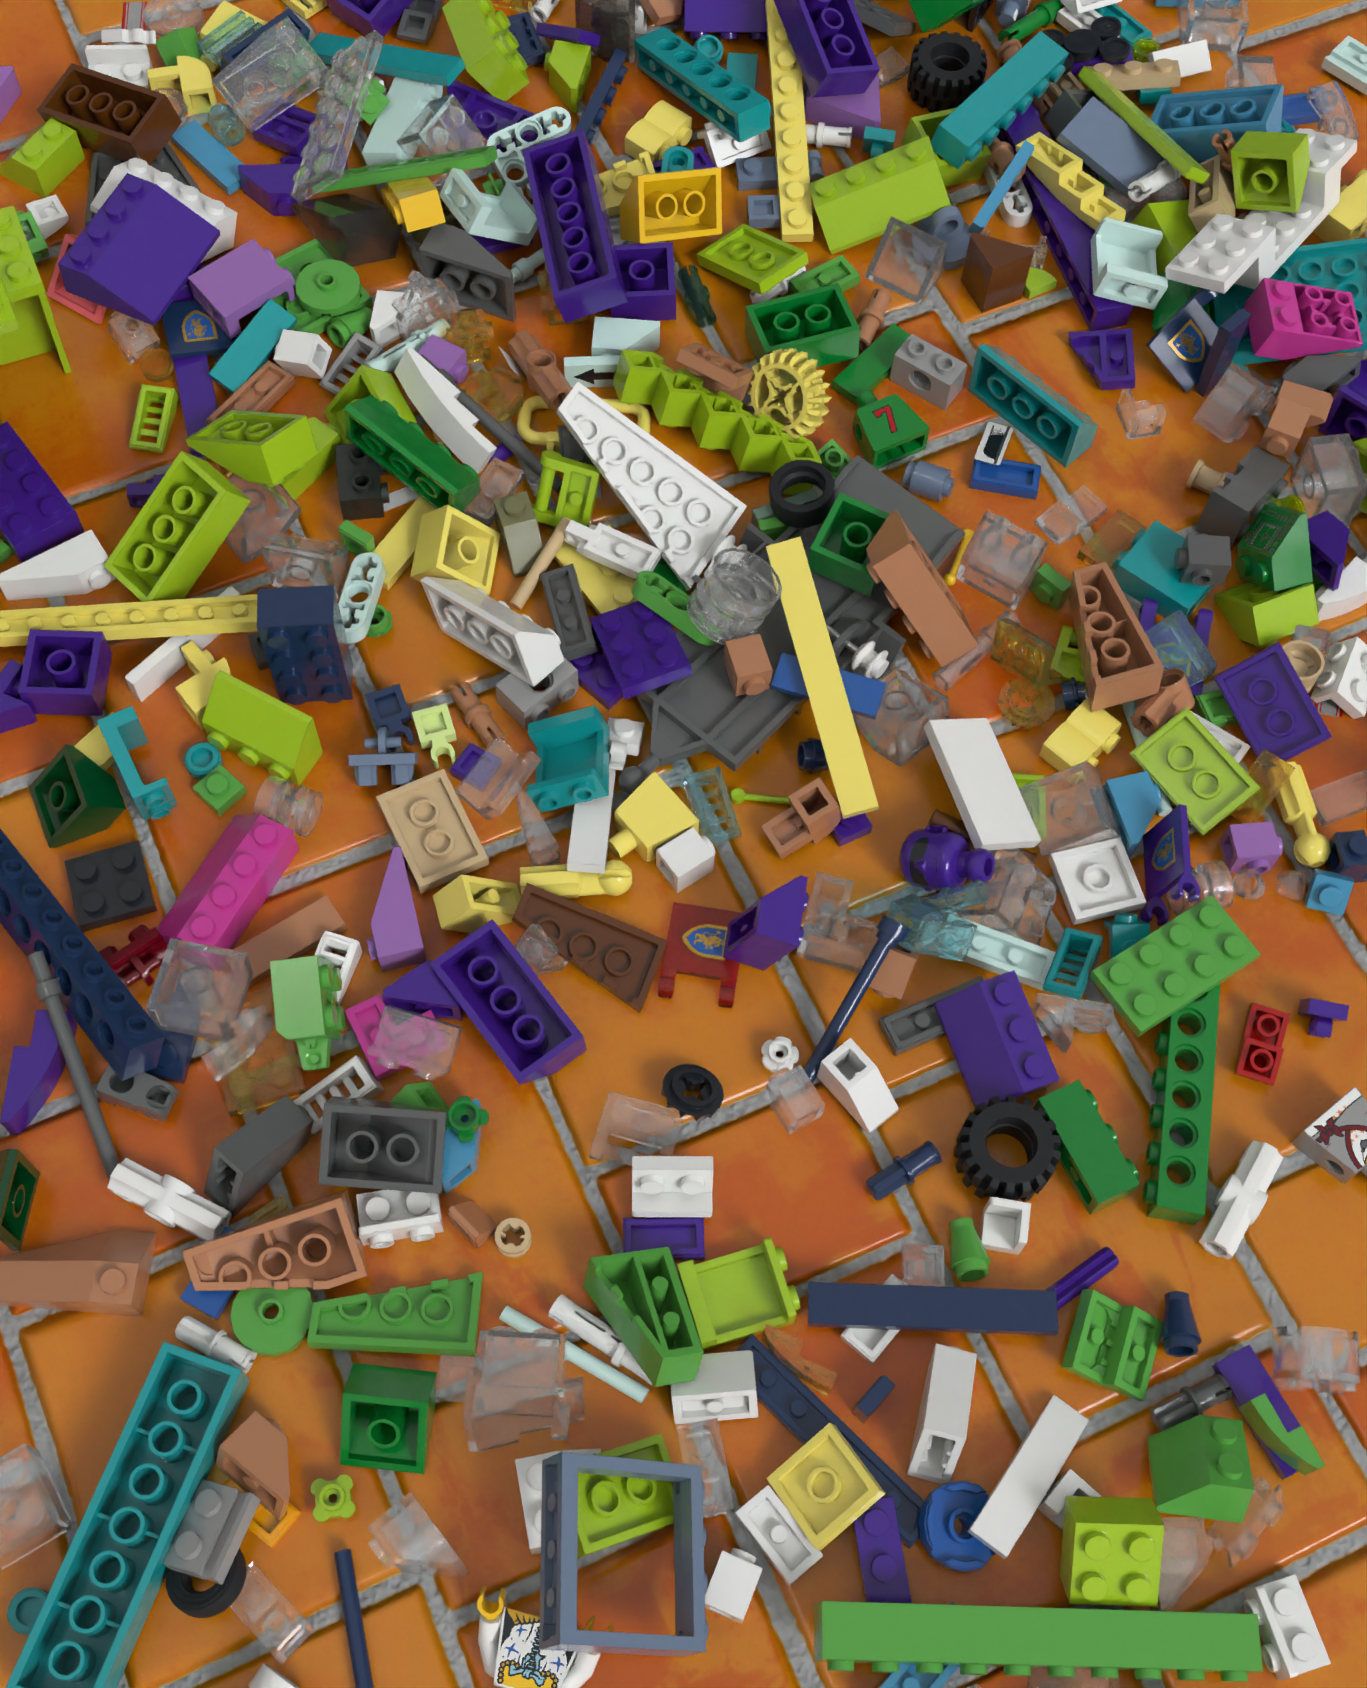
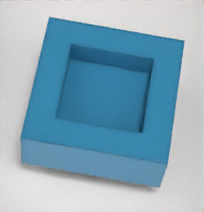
(1329, 892)

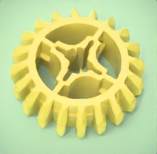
(788, 400)

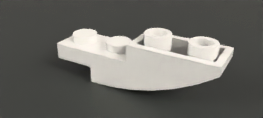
(1349, 595)

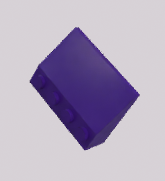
(137, 251)

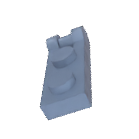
(761, 172)

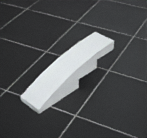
(447, 417)
(1028, 1477)

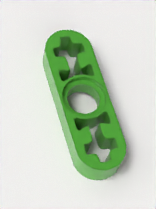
(661, 598)

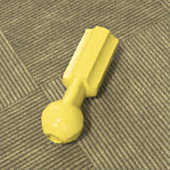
(1299, 810)
(575, 884)

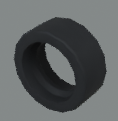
(801, 472)

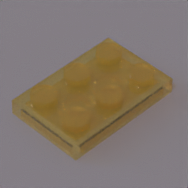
(268, 1072)

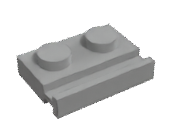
(212, 1531)

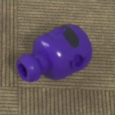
(942, 858)

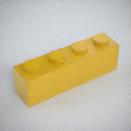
(413, 203)

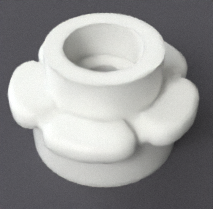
(783, 1045)

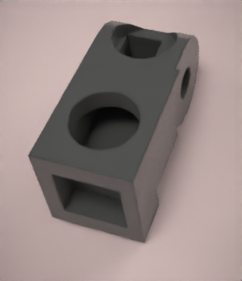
(139, 1093)

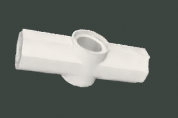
(1241, 1199)
(168, 1200)

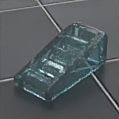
(715, 777)

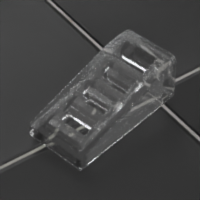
(540, 843)

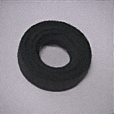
(208, 1602)

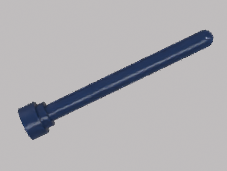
(889, 935)

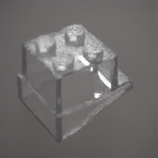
(520, 1388)

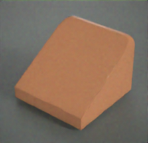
(472, 1222)

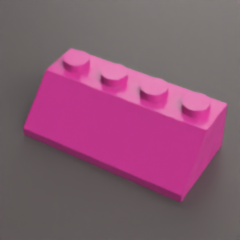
(231, 883)

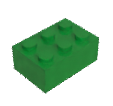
(806, 321)

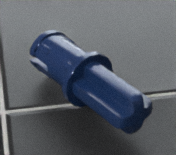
(903, 1170)

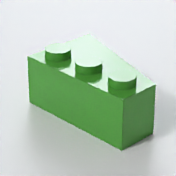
(648, 1312)

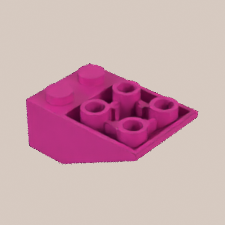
(1300, 320)

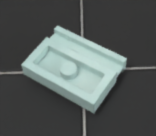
(1349, 63)

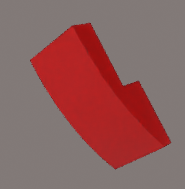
(1261, 1044)

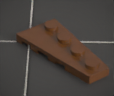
(596, 944)

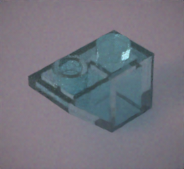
(932, 928)

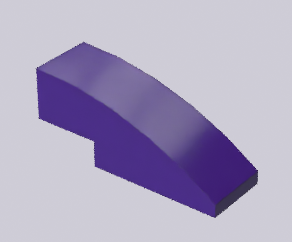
(33, 1074)

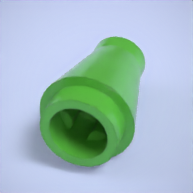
(344, 326)
(968, 1254)

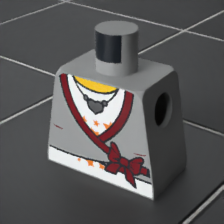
(1338, 1137)

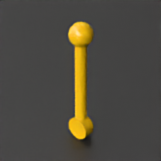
(950, 577)

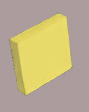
(825, 1486)

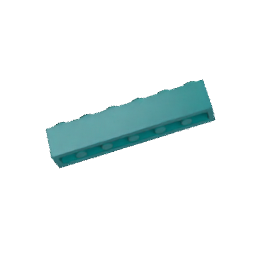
(999, 100)

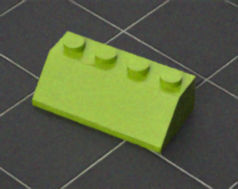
(862, 198)

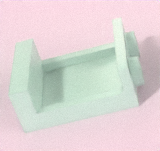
(490, 216)
(1126, 263)

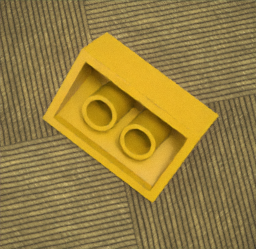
(672, 206)

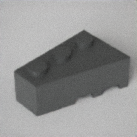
(1242, 497)

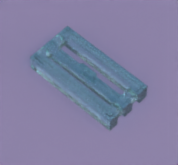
(226, 36)

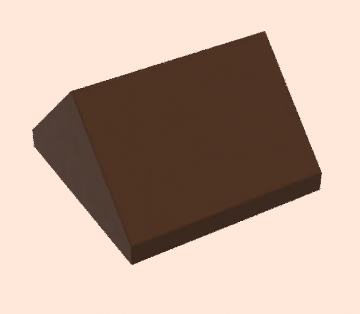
(995, 271)

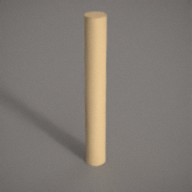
(540, 565)

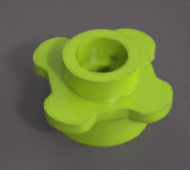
(342, 1507)

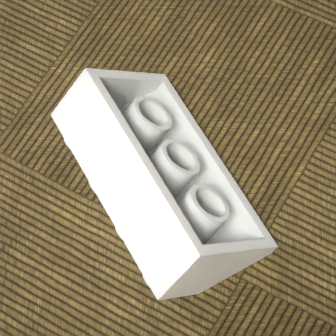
(209, 209)
(493, 629)

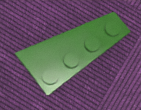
(412, 1320)

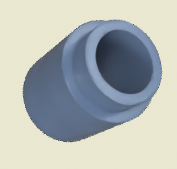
(928, 480)

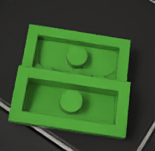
(1112, 1345)

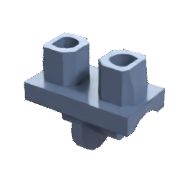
(366, 764)

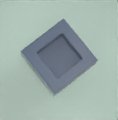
(763, 211)

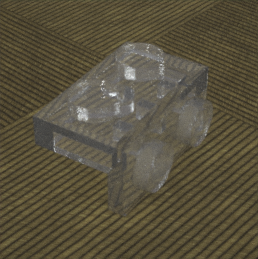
(415, 1043)

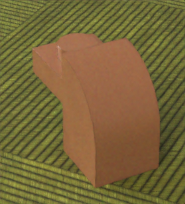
(809, 819)

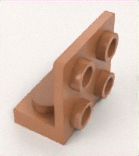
(716, 370)

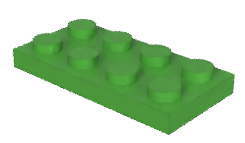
(1174, 965)

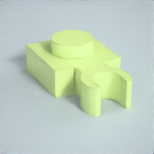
(435, 731)

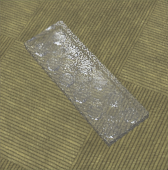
(337, 116)

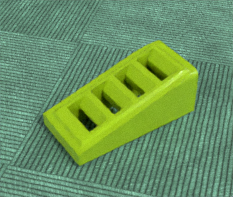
(148, 395)

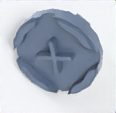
(950, 227)

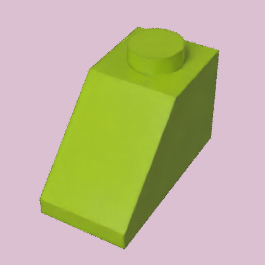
(569, 71)

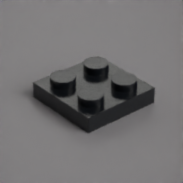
(110, 886)

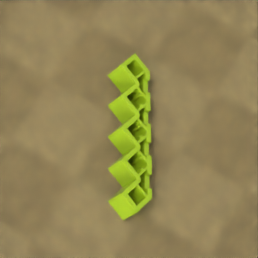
(714, 418)

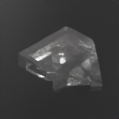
(424, 304)

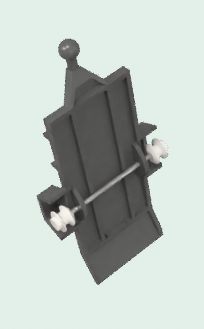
(702, 708)

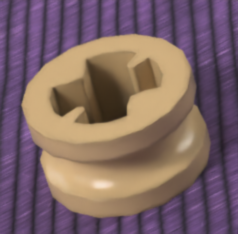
(516, 1226)

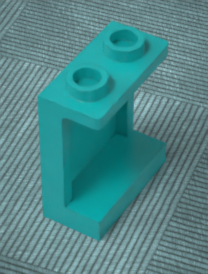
(122, 734)
(572, 759)

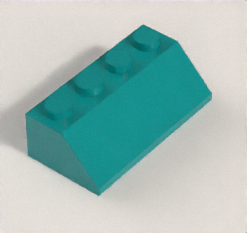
(1030, 405)

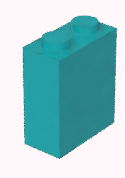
(1151, 572)

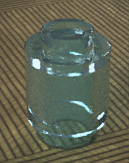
(226, 125)

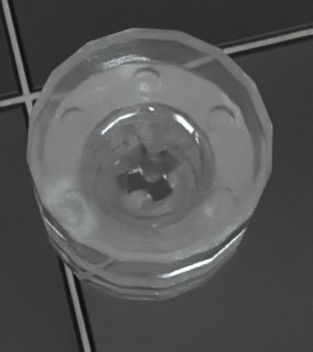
(734, 595)

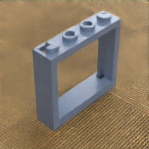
(559, 1557)

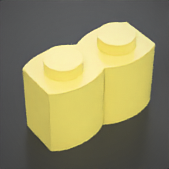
(659, 130)
(1081, 738)

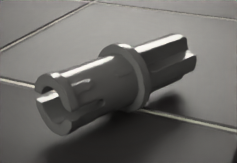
(1190, 1402)

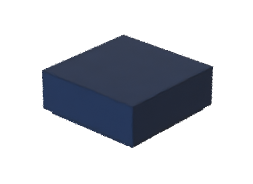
(873, 1398)

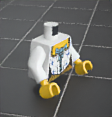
(513, 1655)

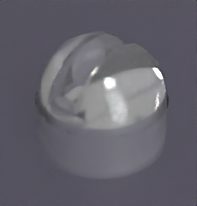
(1243, 884)
(1291, 884)

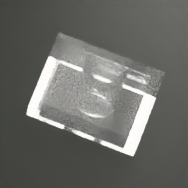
(908, 260)

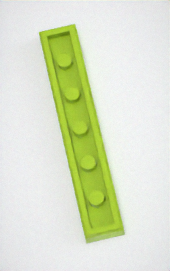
(1143, 125)

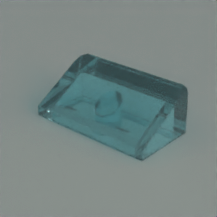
(1182, 648)

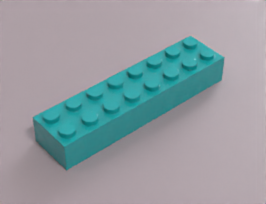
(130, 1524)

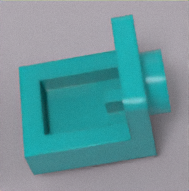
(1124, 932)

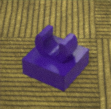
(1322, 1015)

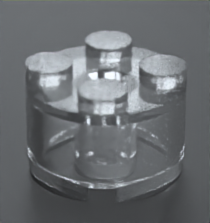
(1316, 1357)

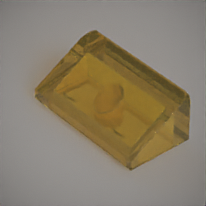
(1270, 775)

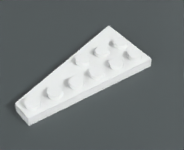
(663, 492)

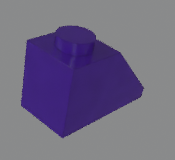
(270, 186)
(1327, 547)

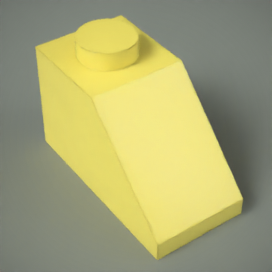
(474, 901)

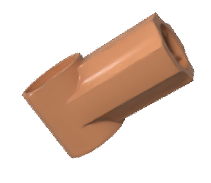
(1159, 708)

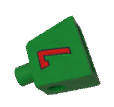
(887, 429)

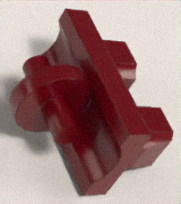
(138, 957)

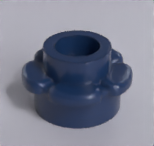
(1073, 694)

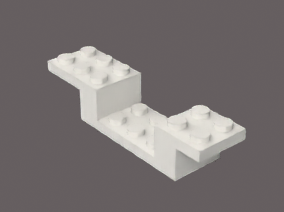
(1254, 248)

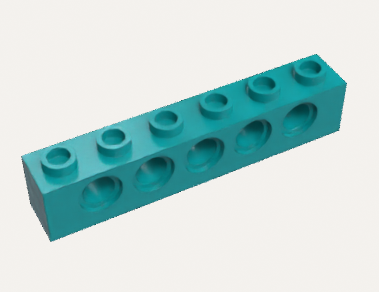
(703, 84)

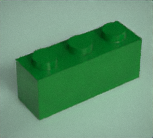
(1088, 1147)

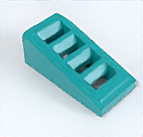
(1077, 942)

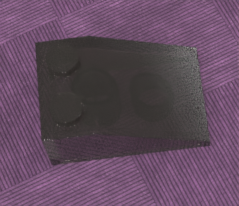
(351, 227)

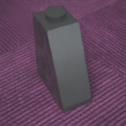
(256, 1154)

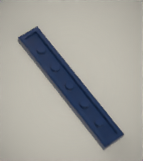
(932, 1308)
(806, 1415)

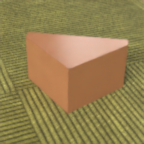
(1310, 397)

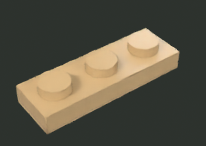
(1138, 75)

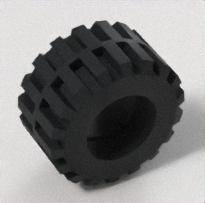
(945, 70)
(1024, 1125)

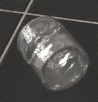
(292, 807)
(1213, 880)

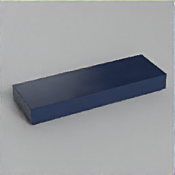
(1222, 351)

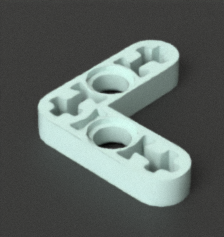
(514, 156)
(355, 584)

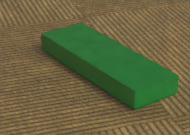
(871, 365)

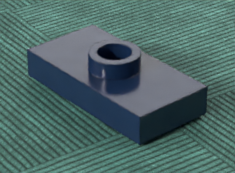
(528, 40)

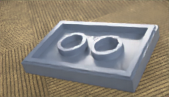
(1109, 146)

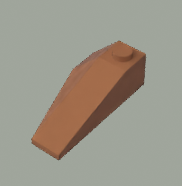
(296, 1248)
(83, 1274)

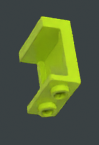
(739, 1294)

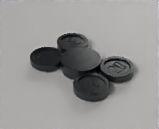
(1086, 43)

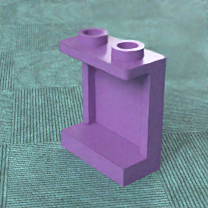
(240, 285)

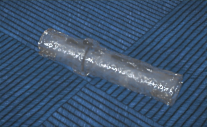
(949, 674)

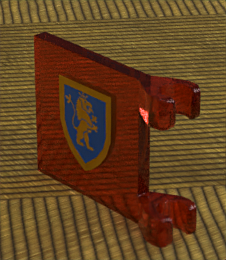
(697, 949)

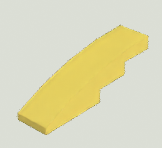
(1064, 178)

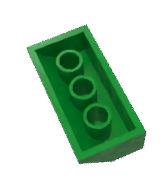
(409, 454)

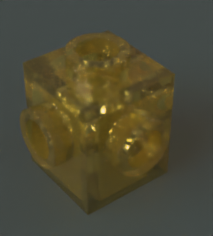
(471, 334)

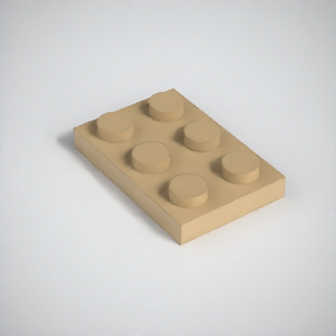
(432, 830)

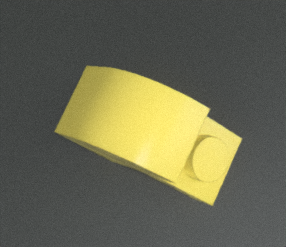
(191, 79)
(196, 690)

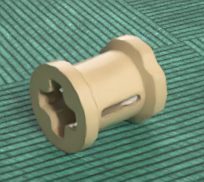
(1205, 478)

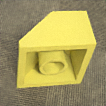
(455, 548)

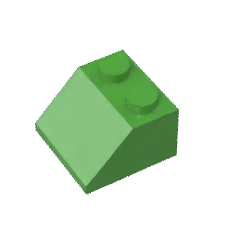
(1201, 1469)

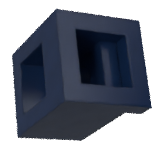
(1352, 853)

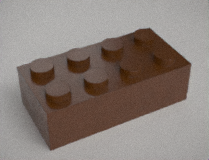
(111, 114)

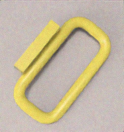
(551, 439)

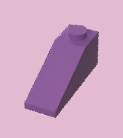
(394, 921)

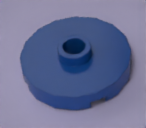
(936, 1521)

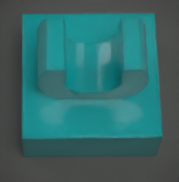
(878, 141)

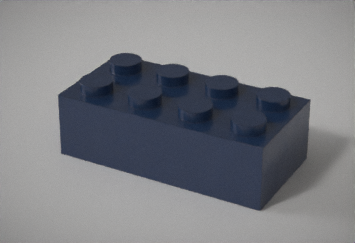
(305, 644)

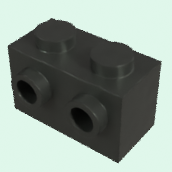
(360, 484)

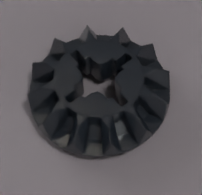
(693, 1079)

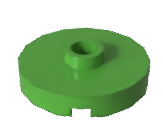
(328, 287)
(275, 1335)

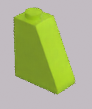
(1175, 224)
(325, 439)

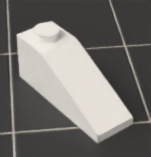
(61, 571)

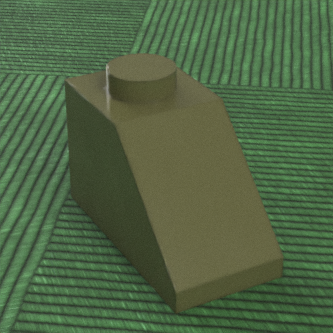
(518, 531)

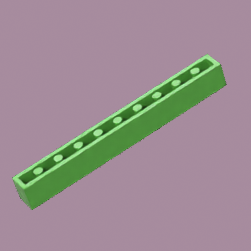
(1036, 1639)

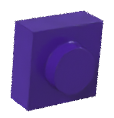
(851, 829)

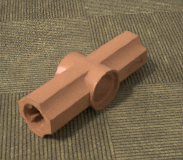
(540, 369)

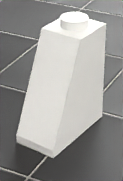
(943, 1414)

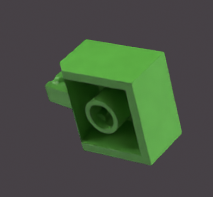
(308, 1007)

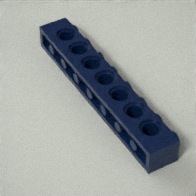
(88, 984)

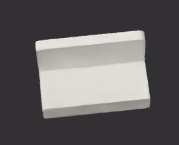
(721, 1389)

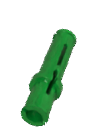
(1041, 16)

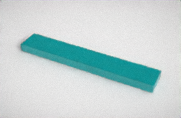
(397, 60)

